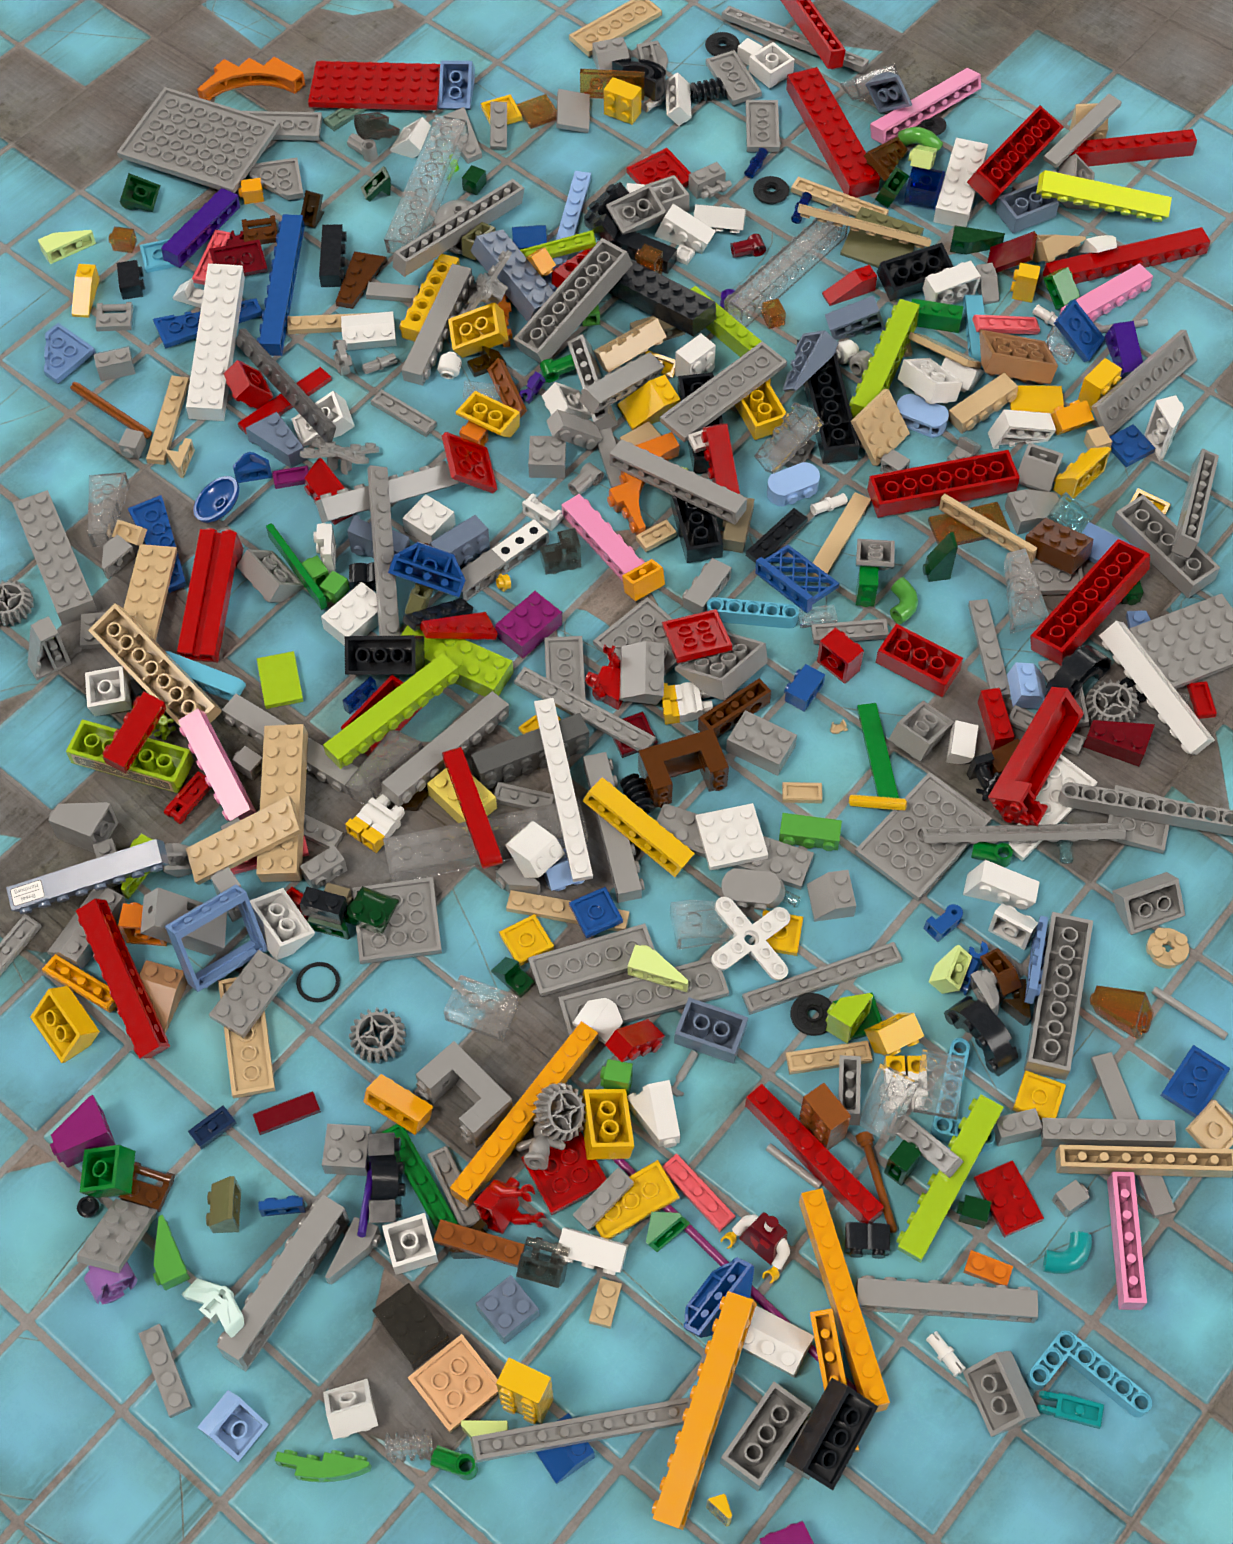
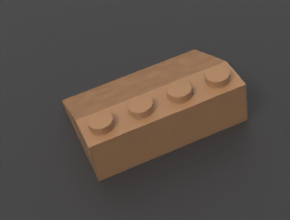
(1016, 357)

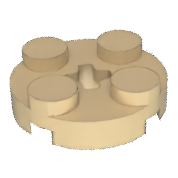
(1170, 937)

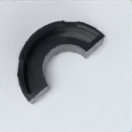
(654, 75)
(598, 216)
(1078, 668)
(988, 1033)
(386, 1177)

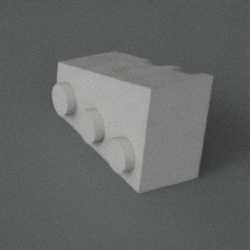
(46, 649)

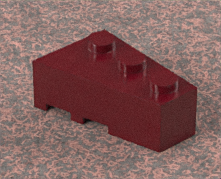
(1119, 740)

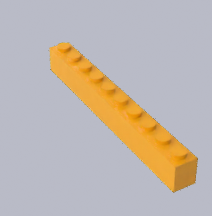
(521, 1117)
(843, 1298)
(704, 1411)

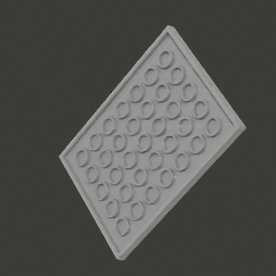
(198, 140)

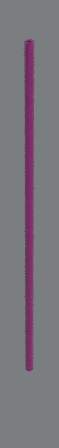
(711, 1251)

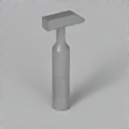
(683, 1072)

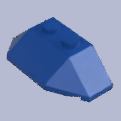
(429, 567)
(705, 1304)

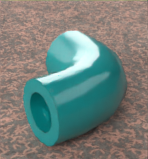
(1072, 1257)

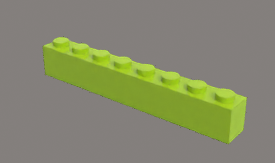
(391, 711)
(943, 1190)

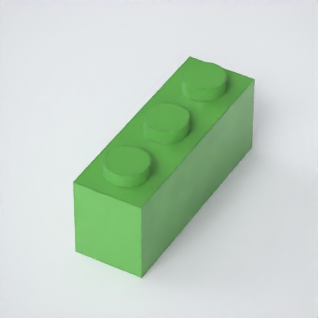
(810, 831)

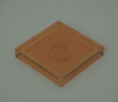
(538, 111)

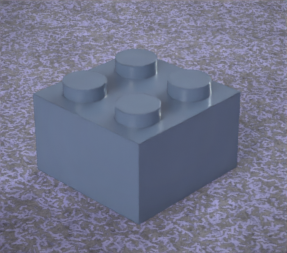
(507, 1309)

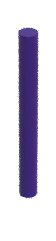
(364, 1215)

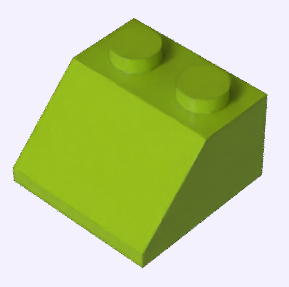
(848, 1015)

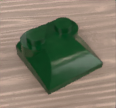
(139, 193)
(371, 910)

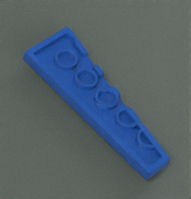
(182, 328)
(154, 518)

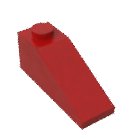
(852, 285)

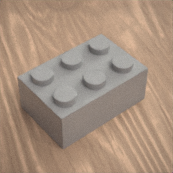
(761, 743)

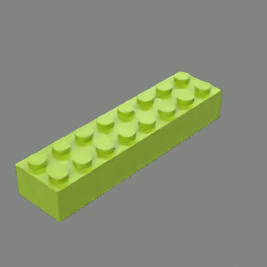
(887, 355)

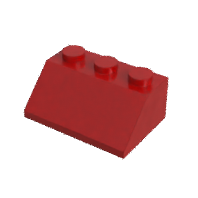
(321, 481)

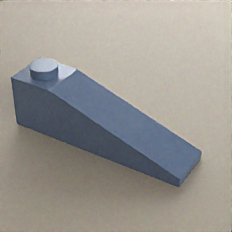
(811, 354)

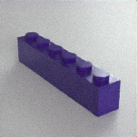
(200, 227)

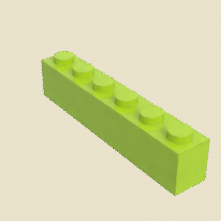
(730, 331)

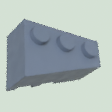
(855, 319)
(276, 438)

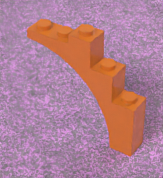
(251, 73)
(626, 496)

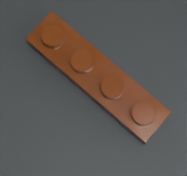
(508, 390)
(478, 1243)

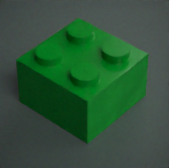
(107, 1171)

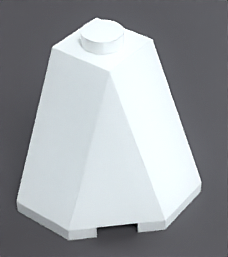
(657, 1113)

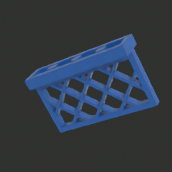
(786, 585)

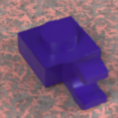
(533, 386)

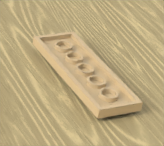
(615, 24)
(150, 586)
(244, 839)
(248, 1056)

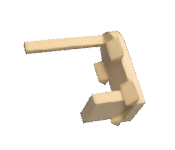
(835, 729)

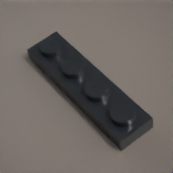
(777, 535)
(448, 609)

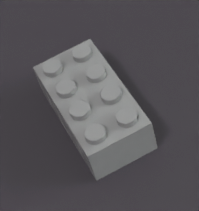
(765, 1436)

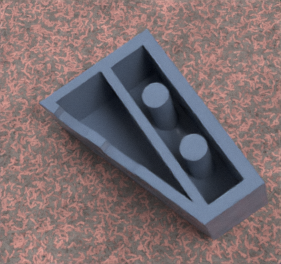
(361, 538)

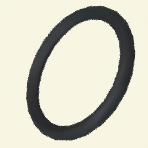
(298, 983)

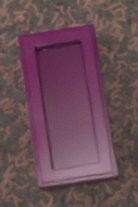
(290, 477)

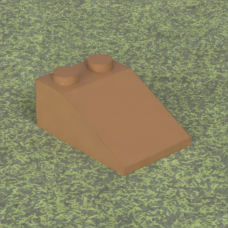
(164, 988)

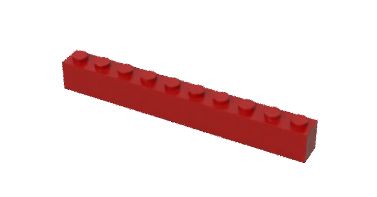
(1124, 257)

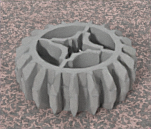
(14, 602)
(1107, 695)
(383, 1051)
(554, 1100)

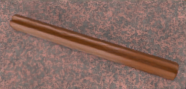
(109, 409)

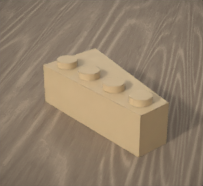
(630, 344)

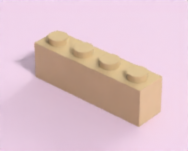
(983, 403)

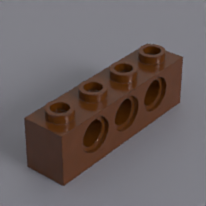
(728, 712)

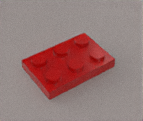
(1009, 1197)

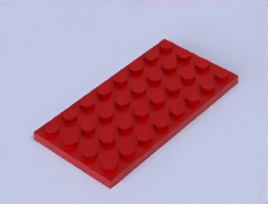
(375, 85)

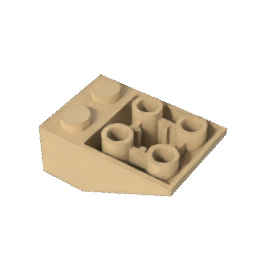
(1050, 246)

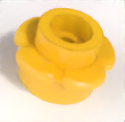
(503, 582)

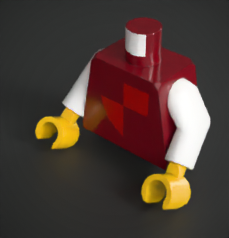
(765, 1238)

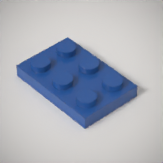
(1079, 330)
(1195, 1081)

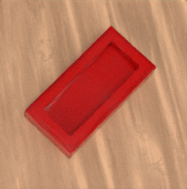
(1201, 700)

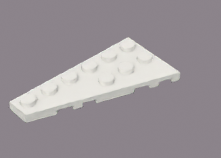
(1062, 772)

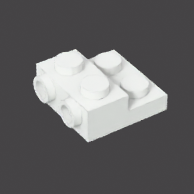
(326, 545)

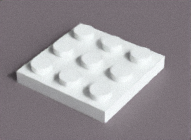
(731, 836)

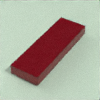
(286, 1113)

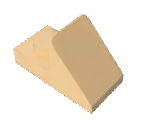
(181, 459)

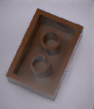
(1060, 545)

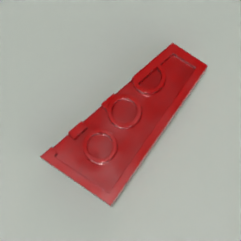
(460, 627)

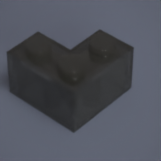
(562, 555)

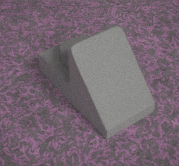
(964, 449)

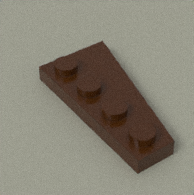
(886, 157)
(360, 272)

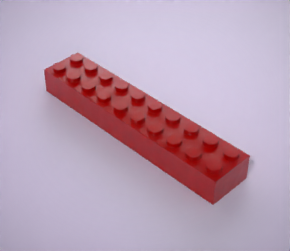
(832, 133)

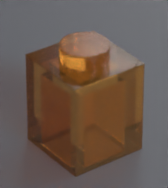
(123, 239)
(773, 313)

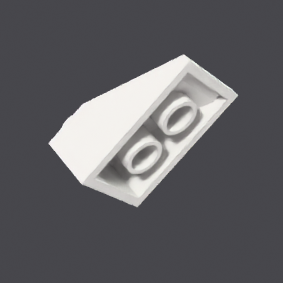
(335, 409)

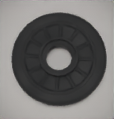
(713, 41)
(936, 124)
(763, 195)
(802, 1021)

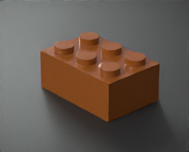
(824, 1116)

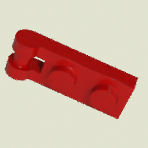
(187, 798)

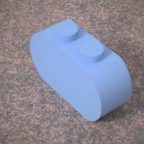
(922, 416)
(793, 484)

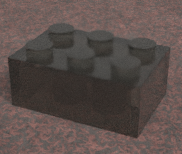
(411, 1326)

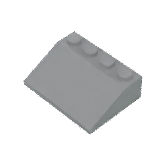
(725, 672)

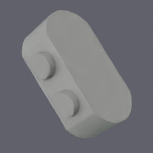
(753, 888)

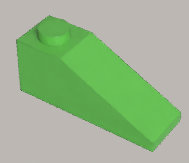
(167, 1258)

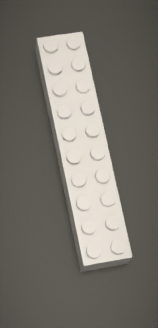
(215, 342)

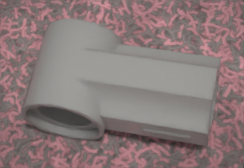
(364, 147)
(588, 476)

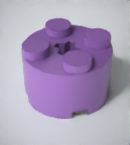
(109, 1285)

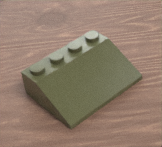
(875, 249)

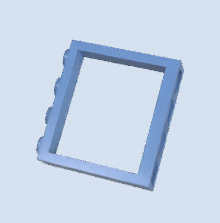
(205, 913)

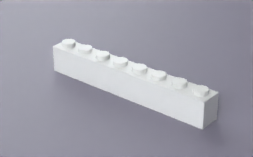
(1156, 688)

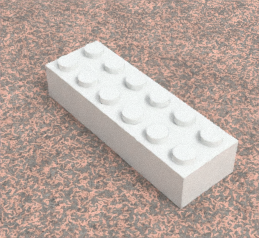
(956, 194)

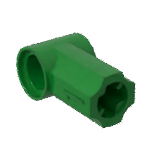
(553, 368)
(990, 852)
(452, 1461)

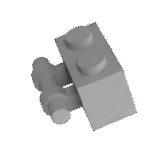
(708, 181)

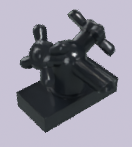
(981, 770)

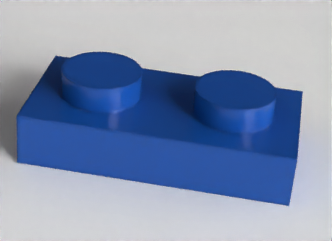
(273, 1206)

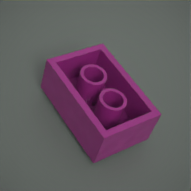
(528, 624)

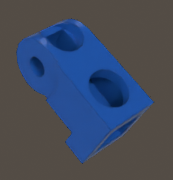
(944, 924)

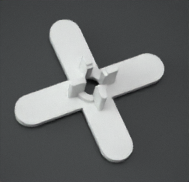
(760, 932)

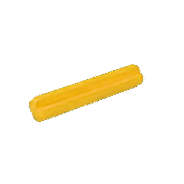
(877, 802)

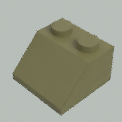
(224, 1206)

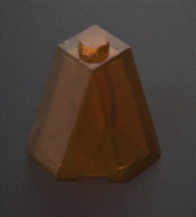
(1124, 1009)

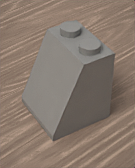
(83, 823)

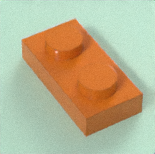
(988, 1269)

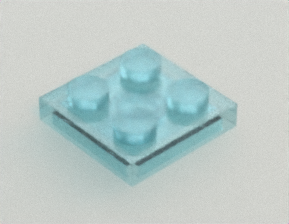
(1070, 513)

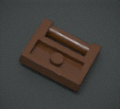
(264, 234)
(149, 1194)

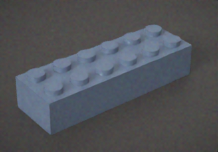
(525, 285)

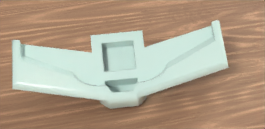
(217, 1304)

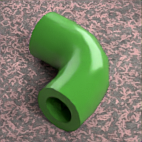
(919, 136)
(907, 601)

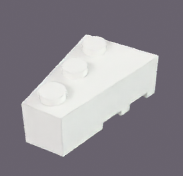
(1021, 427)

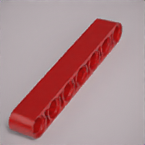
(472, 808)

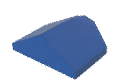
(252, 468)

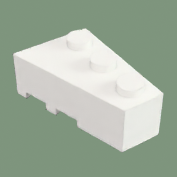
(684, 229)
(1001, 886)

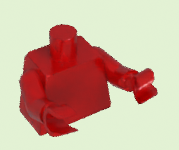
(607, 683)
(499, 1205)

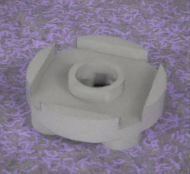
(341, 359)

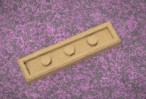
(826, 1057)

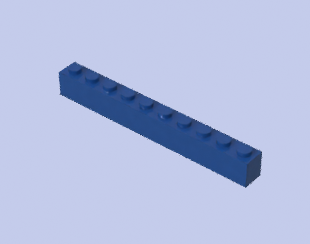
(281, 284)

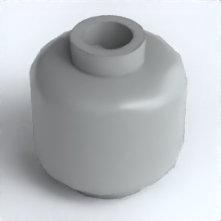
(859, 362)

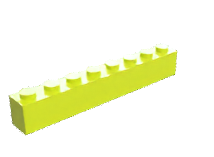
(1103, 195)

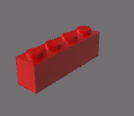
(720, 456)
(134, 732)

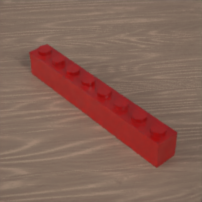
(817, 32)
(1137, 148)
(122, 978)
(813, 1155)

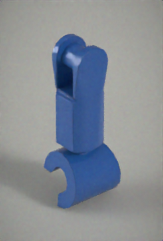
(974, 966)

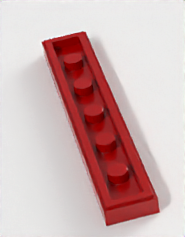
(280, 404)

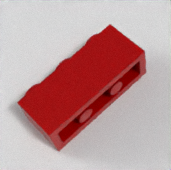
(995, 718)
(635, 1040)

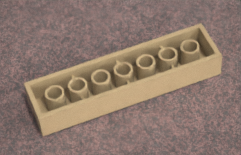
(151, 665)
(283, 776)

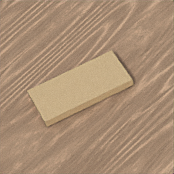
(945, 350)

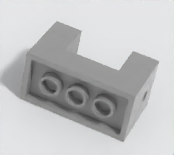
(457, 1068)

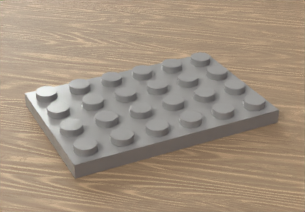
(1190, 640)
(897, 842)

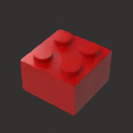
(248, 385)
(840, 655)

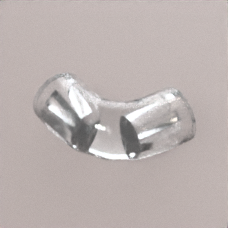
(1058, 348)

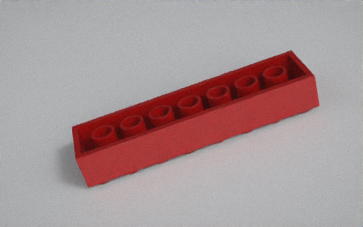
(1015, 154)
(959, 478)
(1090, 601)

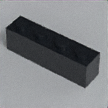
(634, 241)
(331, 255)

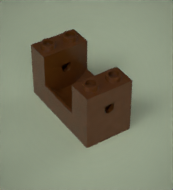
(681, 756)

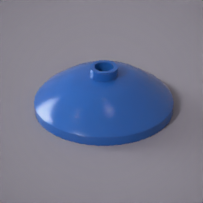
(216, 499)

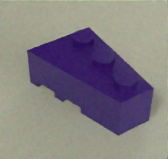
(1124, 346)

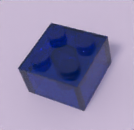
(924, 187)

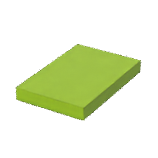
(279, 680)

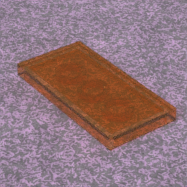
(594, 80)
(944, 524)

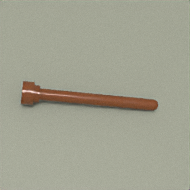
(866, 1140)

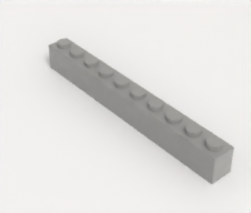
(454, 228)

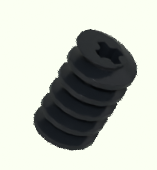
(706, 89)
(636, 791)

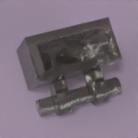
(542, 1267)

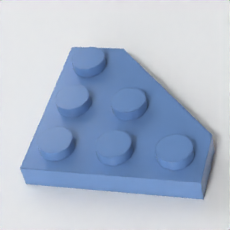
(64, 353)

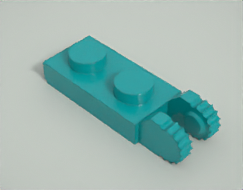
(1072, 1409)

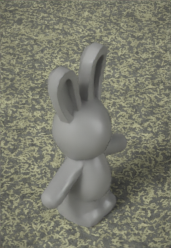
(539, 1149)

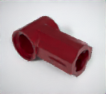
(753, 245)

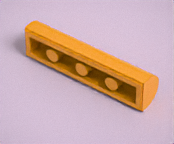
(80, 982)

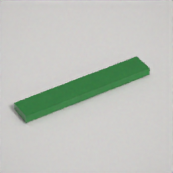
(296, 566)
(877, 750)
(421, 1180)

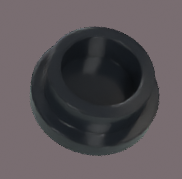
(87, 1206)

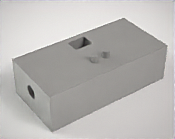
(164, 907)

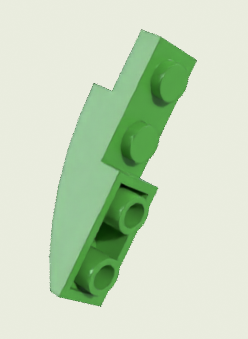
(332, 1468)

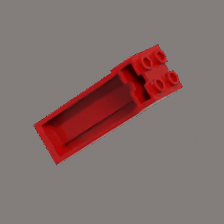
(209, 594)
(1035, 758)

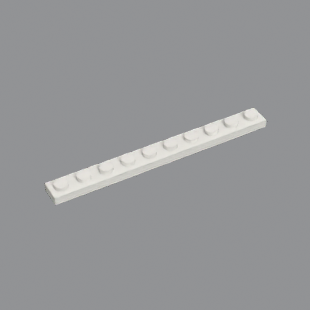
(563, 790)

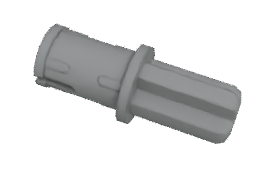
(379, 363)

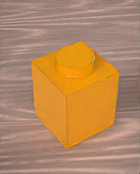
(251, 191)

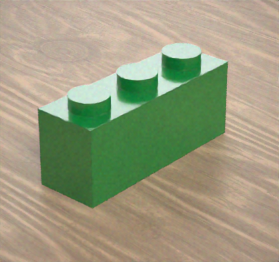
(939, 315)

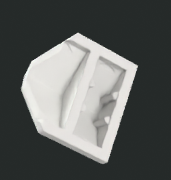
(1098, 244)
(601, 1016)

